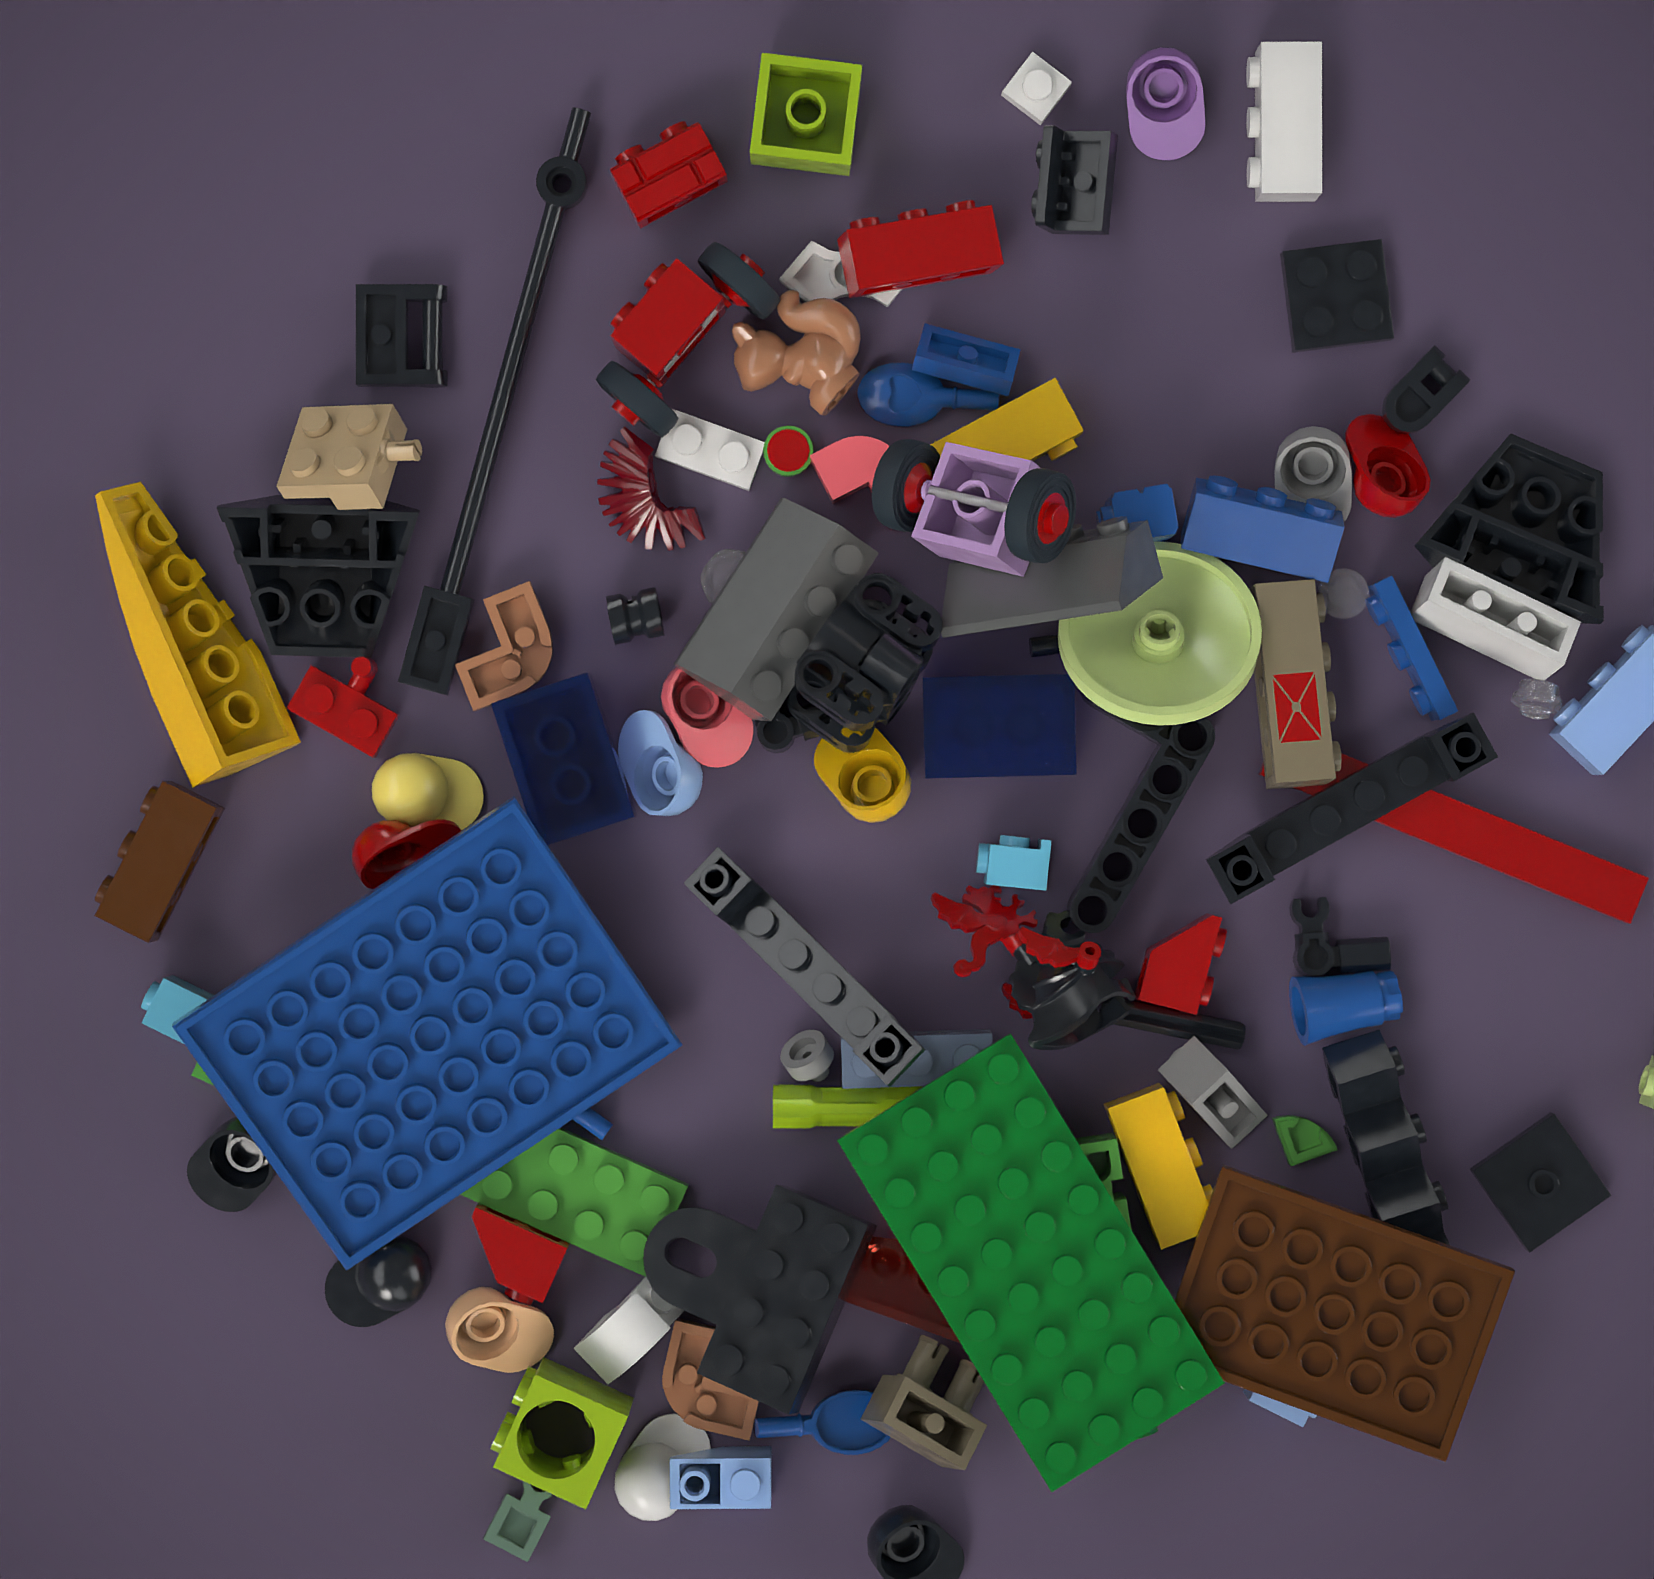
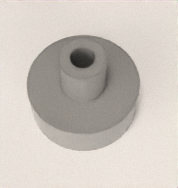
(807, 1056)

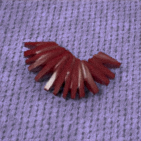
(640, 497)

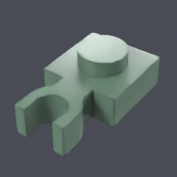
(519, 1523)

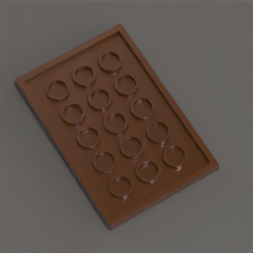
(1340, 1311)

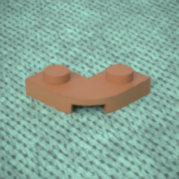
(523, 651)
(696, 1398)

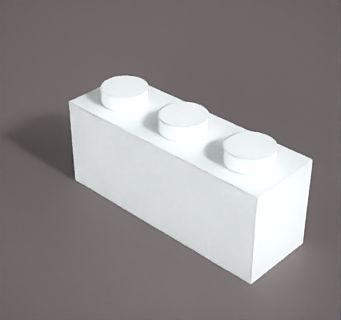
(1286, 121)
(1494, 619)

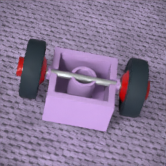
(974, 504)

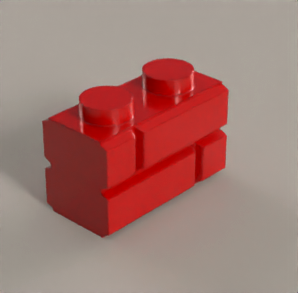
(668, 173)

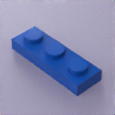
(1409, 650)

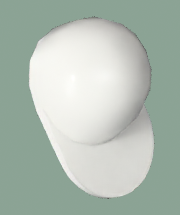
(644, 1470)

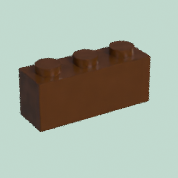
(157, 860)

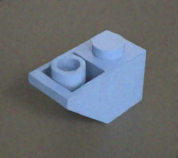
(722, 1478)

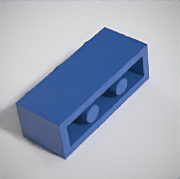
(1262, 528)

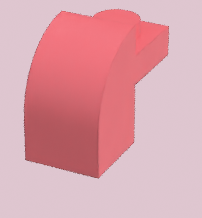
(848, 465)

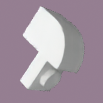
(627, 1332)

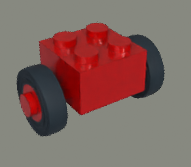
(670, 325)

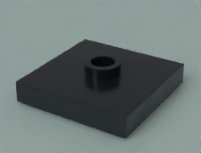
(1540, 1182)

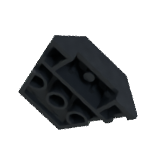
(1530, 526)
(319, 571)

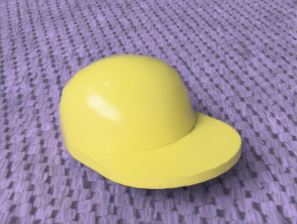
(427, 788)

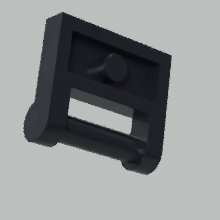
(384, 335)

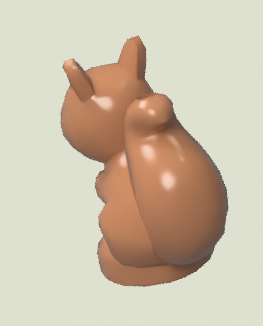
(816, 361)

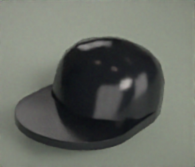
(229, 1169)
(379, 1284)
(913, 1546)

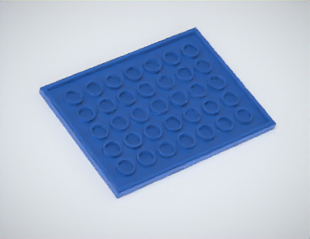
(428, 1033)

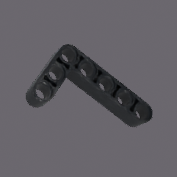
(1142, 796)

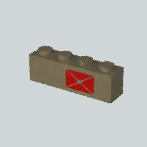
(1292, 687)

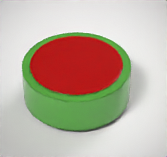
(788, 451)

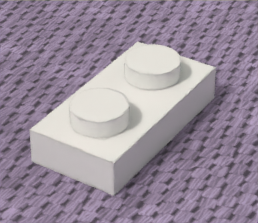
(712, 450)

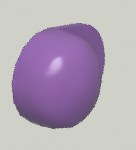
(1165, 104)

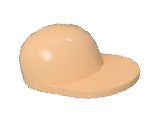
(497, 1332)

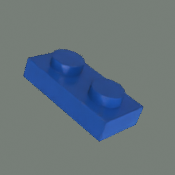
(966, 359)

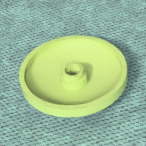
(1173, 649)

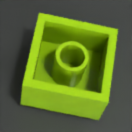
(805, 114)

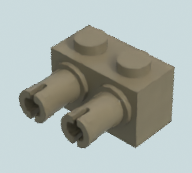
(922, 1420)

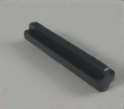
(1182, 1024)

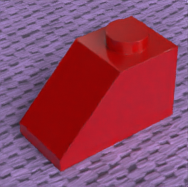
(519, 1254)

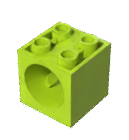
(575, 1475)

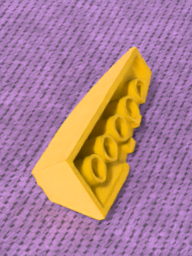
(194, 659)

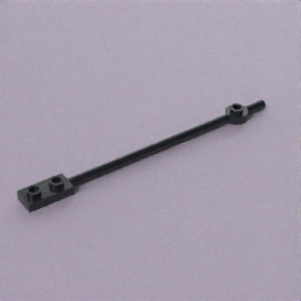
(443, 612)

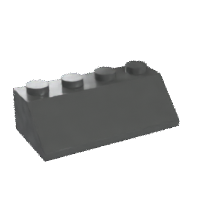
(1092, 575)
(774, 608)

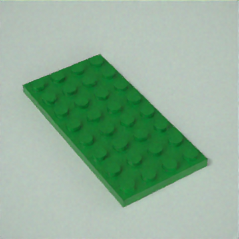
(1030, 1262)

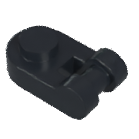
(1410, 404)

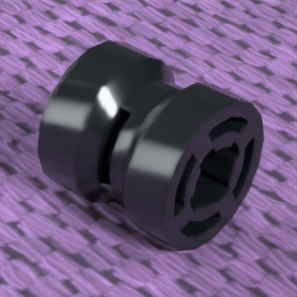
(635, 616)

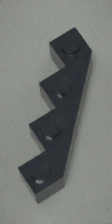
(1384, 1135)

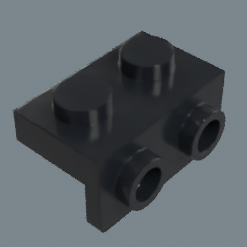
(1074, 181)

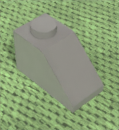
(1212, 1092)

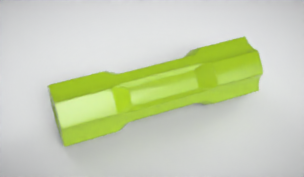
(831, 1106)

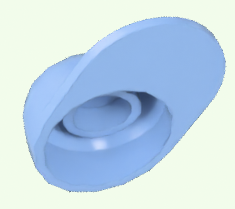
(656, 767)

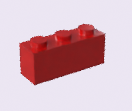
(919, 249)

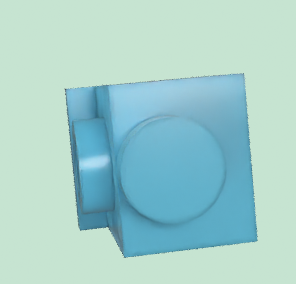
(1014, 863)

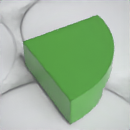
(1302, 1138)

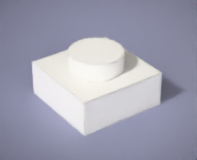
(1036, 88)

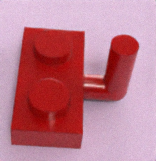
(344, 708)

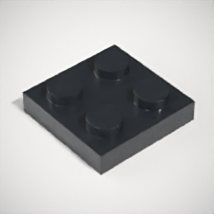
(1337, 295)

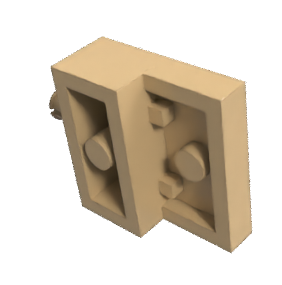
(346, 455)

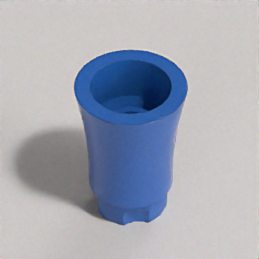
(1342, 1003)

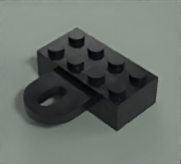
(770, 1292)

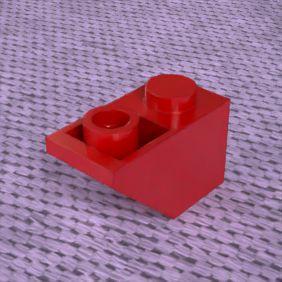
(1178, 966)

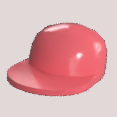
(705, 723)

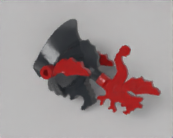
(1055, 974)

